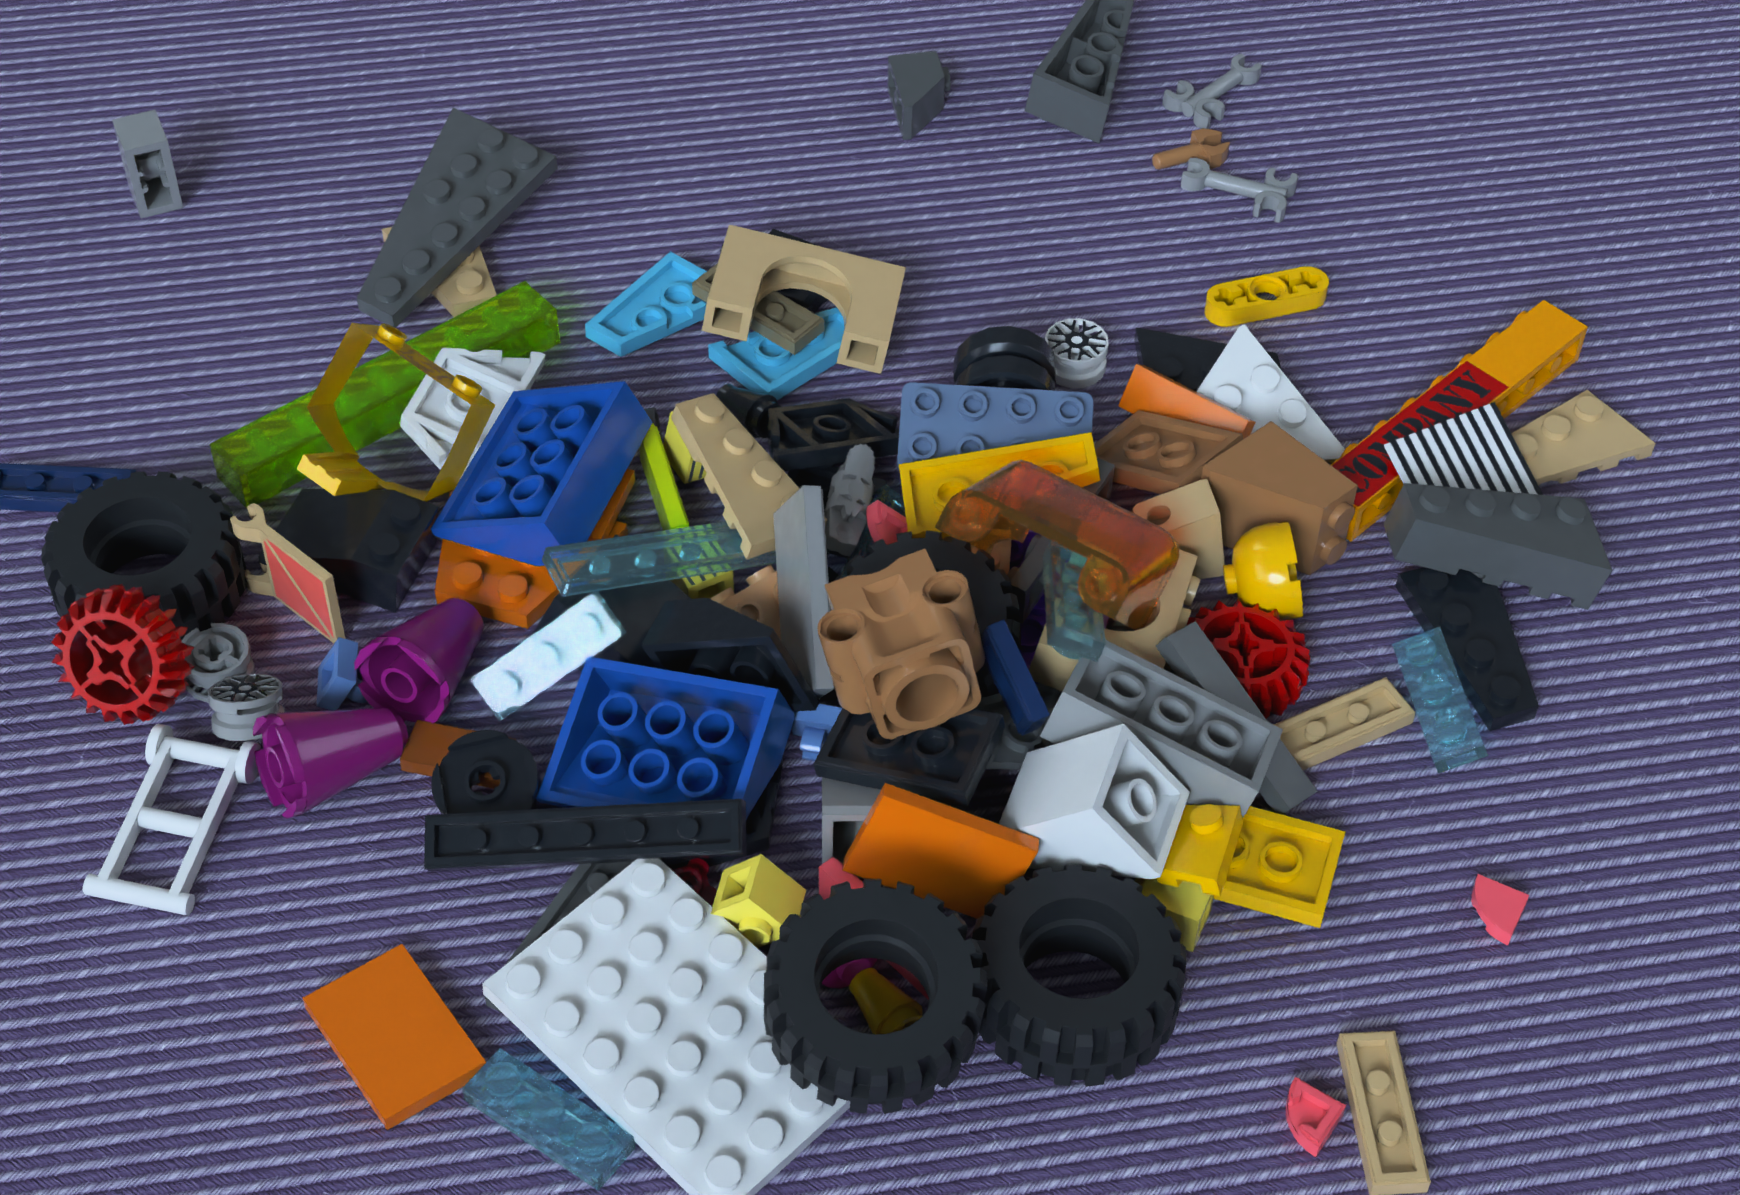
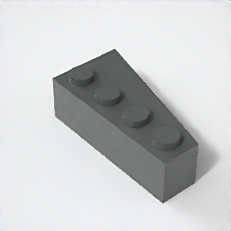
(1081, 69)
(1501, 537)

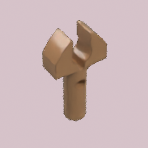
(1203, 145)

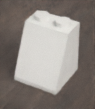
(1098, 805)

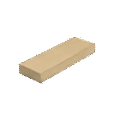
(1345, 723)
(1383, 1113)

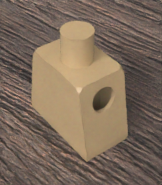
(1193, 520)

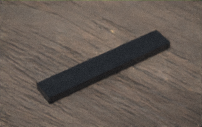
(585, 835)

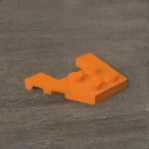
(496, 584)

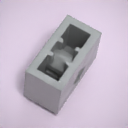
(147, 163)

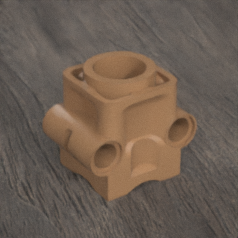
(903, 645)

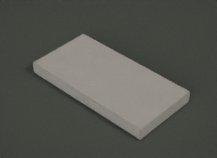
(801, 582)

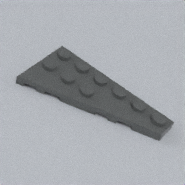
(456, 203)

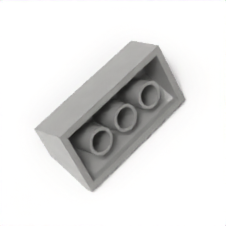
(1195, 734)

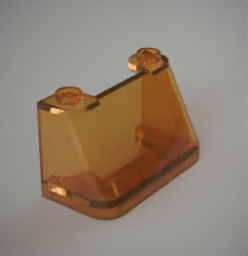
(1125, 552)

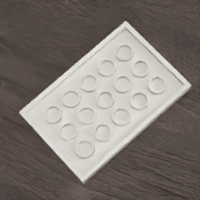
(665, 1031)

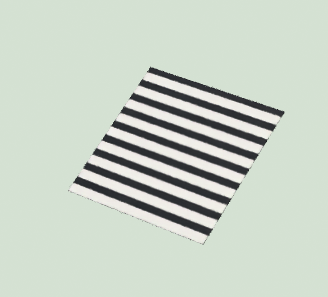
(1464, 453)

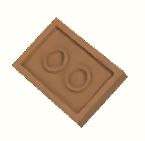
(1161, 451)

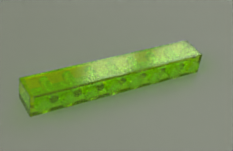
(266, 453)

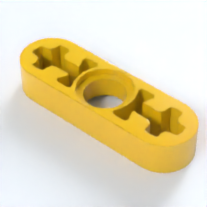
(1237, 302)

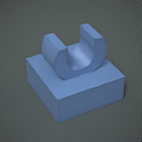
(338, 676)
(814, 728)

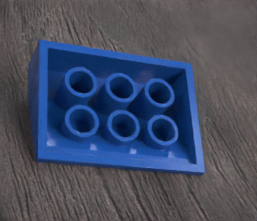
(545, 470)
(664, 738)

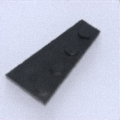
(1478, 641)

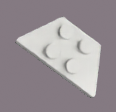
(1258, 389)
(437, 413)

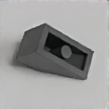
(916, 89)

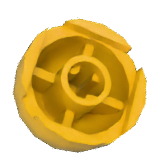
(1266, 571)

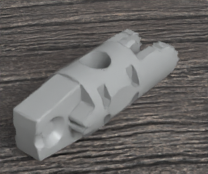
(848, 499)

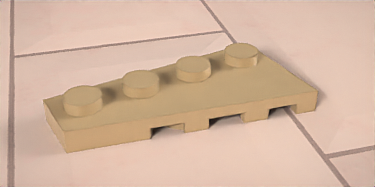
(1578, 438)
(736, 470)

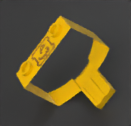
(340, 470)

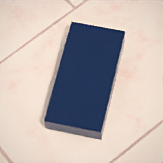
(1013, 678)

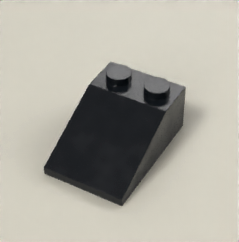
(364, 539)
(725, 645)

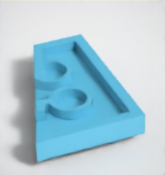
(649, 308)
(773, 370)

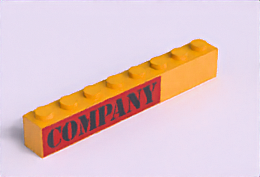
(1503, 371)

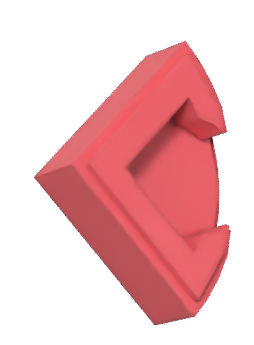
(884, 522)
(1498, 907)
(1311, 1115)

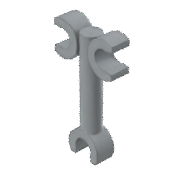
(1205, 102)
(1266, 195)

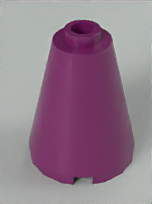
(420, 661)
(323, 752)

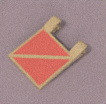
(291, 576)

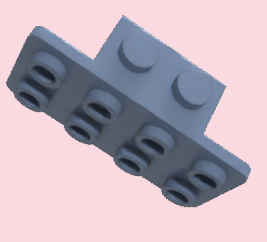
(967, 418)

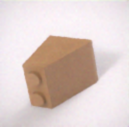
(1280, 481)

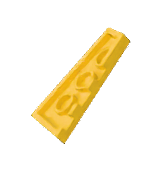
(933, 482)
(1203, 847)

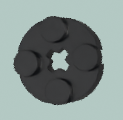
(483, 753)

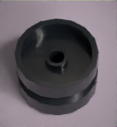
(1005, 359)

